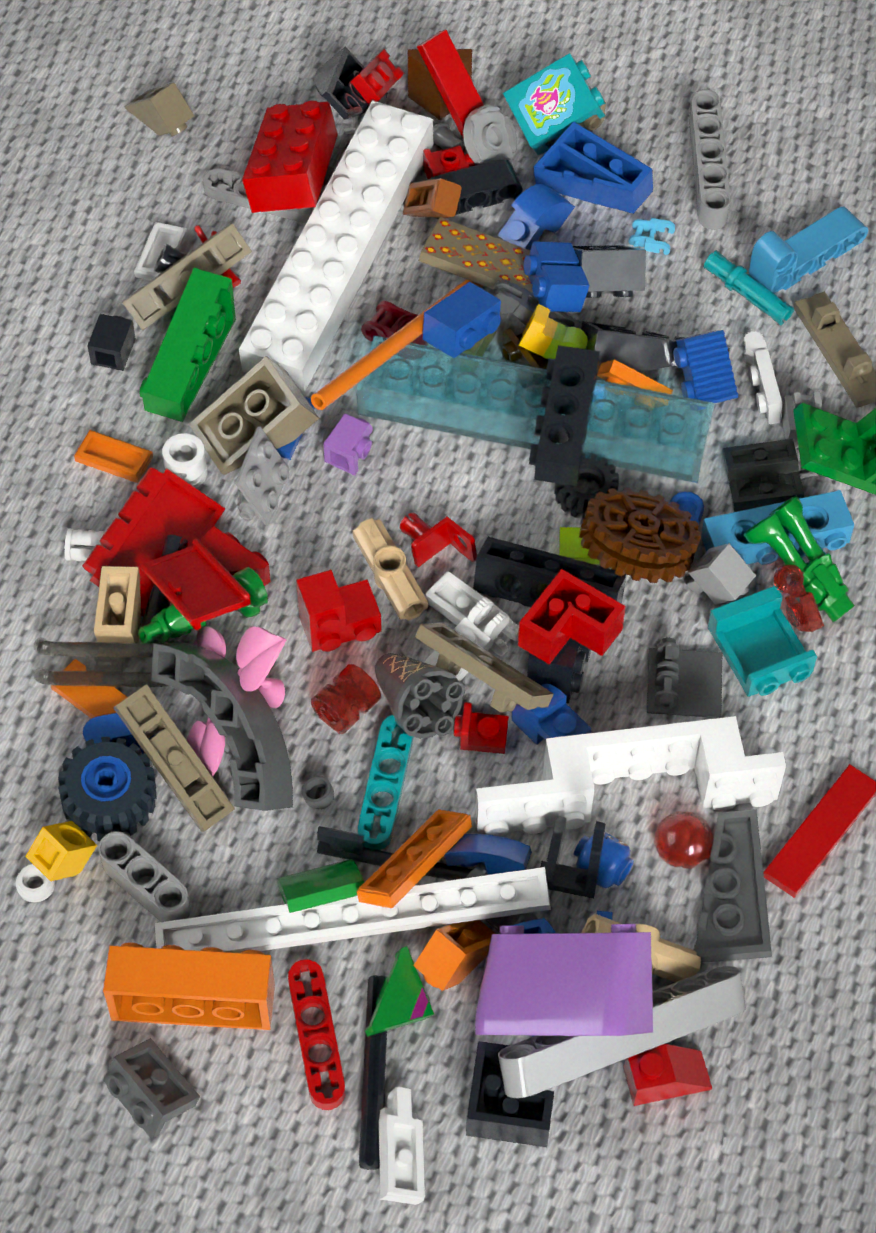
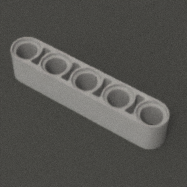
(709, 159)

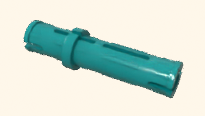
(737, 279)

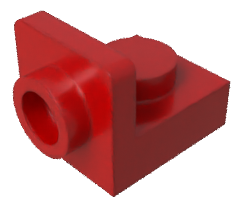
(481, 731)

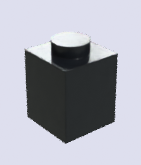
(111, 342)

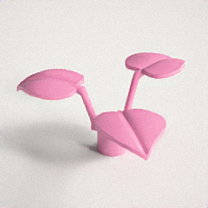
(255, 657)

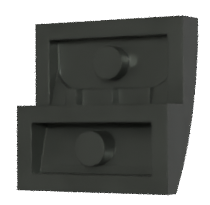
(762, 474)

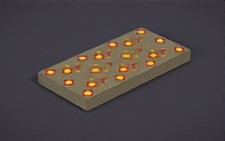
(474, 255)

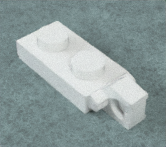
(401, 1150)

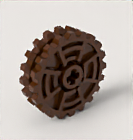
(639, 535)

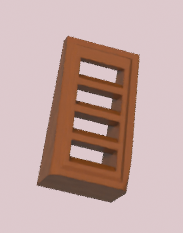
(432, 199)

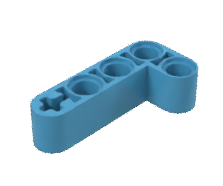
(781, 263)

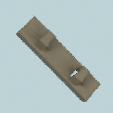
(213, 256)
(839, 347)
(459, 652)
(174, 758)

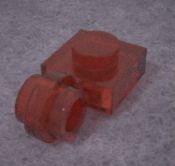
(801, 608)

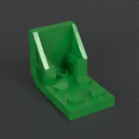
(837, 446)

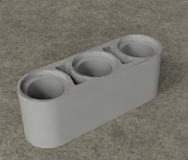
(140, 863)

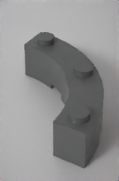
(259, 751)

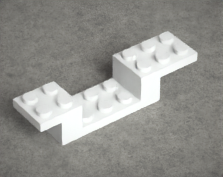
(579, 761)

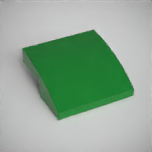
(320, 885)

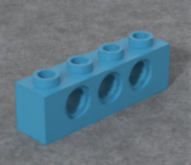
(823, 511)

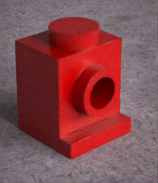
(445, 161)

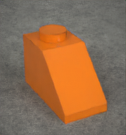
(454, 953)

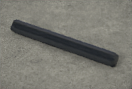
(373, 1082)

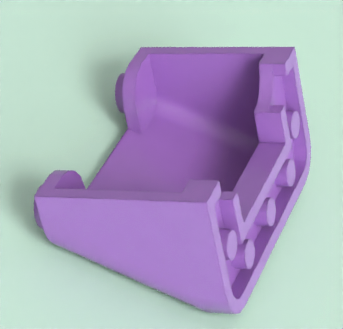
(567, 984)

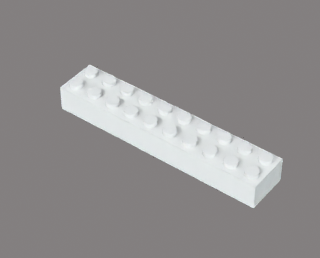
(338, 243)

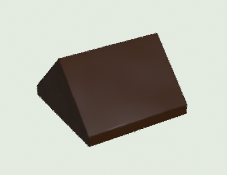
(422, 86)

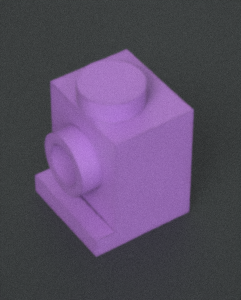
(348, 443)

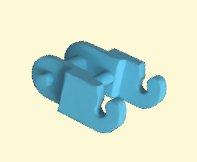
(652, 227)

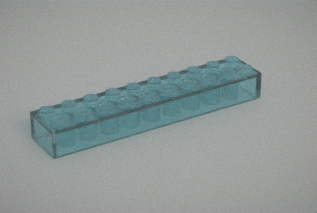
(502, 402)

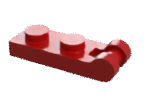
(377, 77)

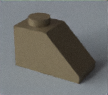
(162, 110)

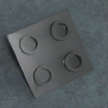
(684, 681)

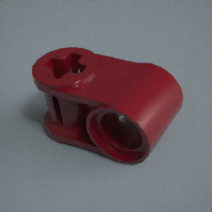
(387, 323)

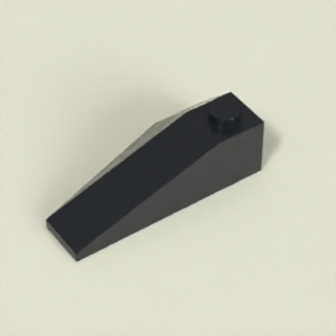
(334, 84)
(638, 352)

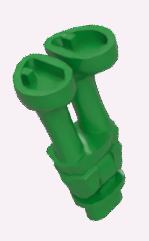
(819, 573)
(172, 624)

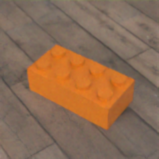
(189, 986)

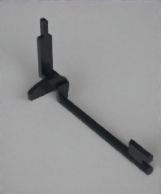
(559, 877)

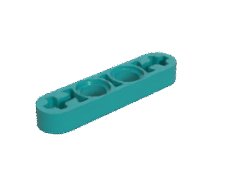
(385, 782)

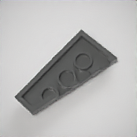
(734, 902)

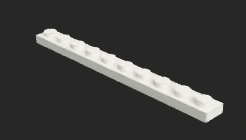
(348, 918)

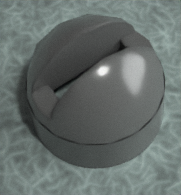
(312, 789)

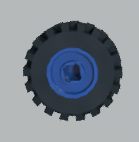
(107, 787)

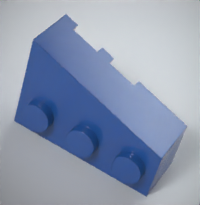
(594, 171)

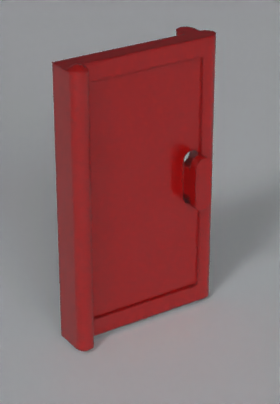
(196, 584)

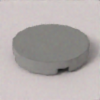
(489, 135)

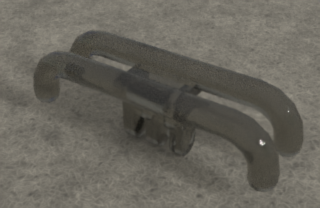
(103, 663)

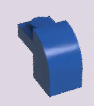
(534, 212)
(551, 721)

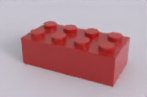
(290, 157)

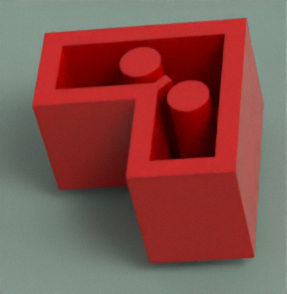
(569, 611)
(336, 613)

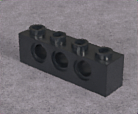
(570, 393)
(524, 572)

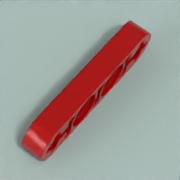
(316, 1034)

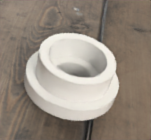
(38, 894)

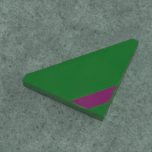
(401, 997)

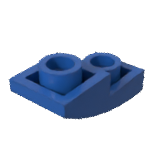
(497, 852)

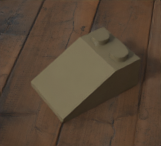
(261, 399)

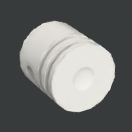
(186, 458)

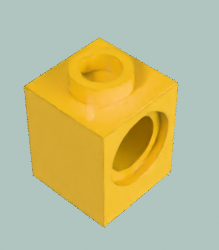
(61, 850)

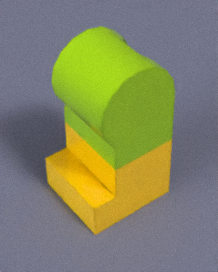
(545, 334)

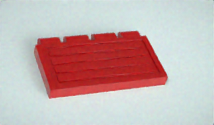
(160, 509)

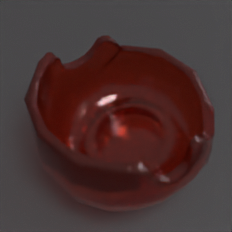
(683, 839)

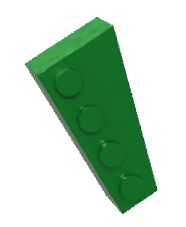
(190, 345)

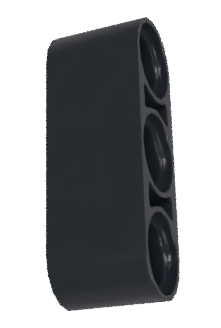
(484, 184)

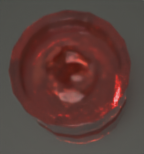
(349, 695)

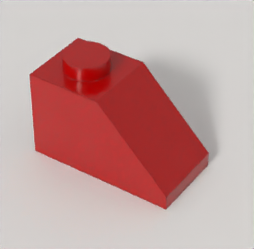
(665, 1074)

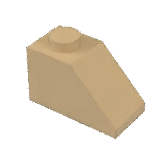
(118, 605)

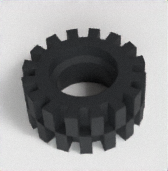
(589, 469)

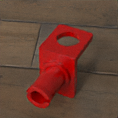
(431, 540)

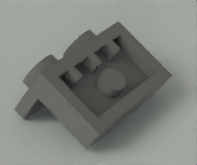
(149, 1086)

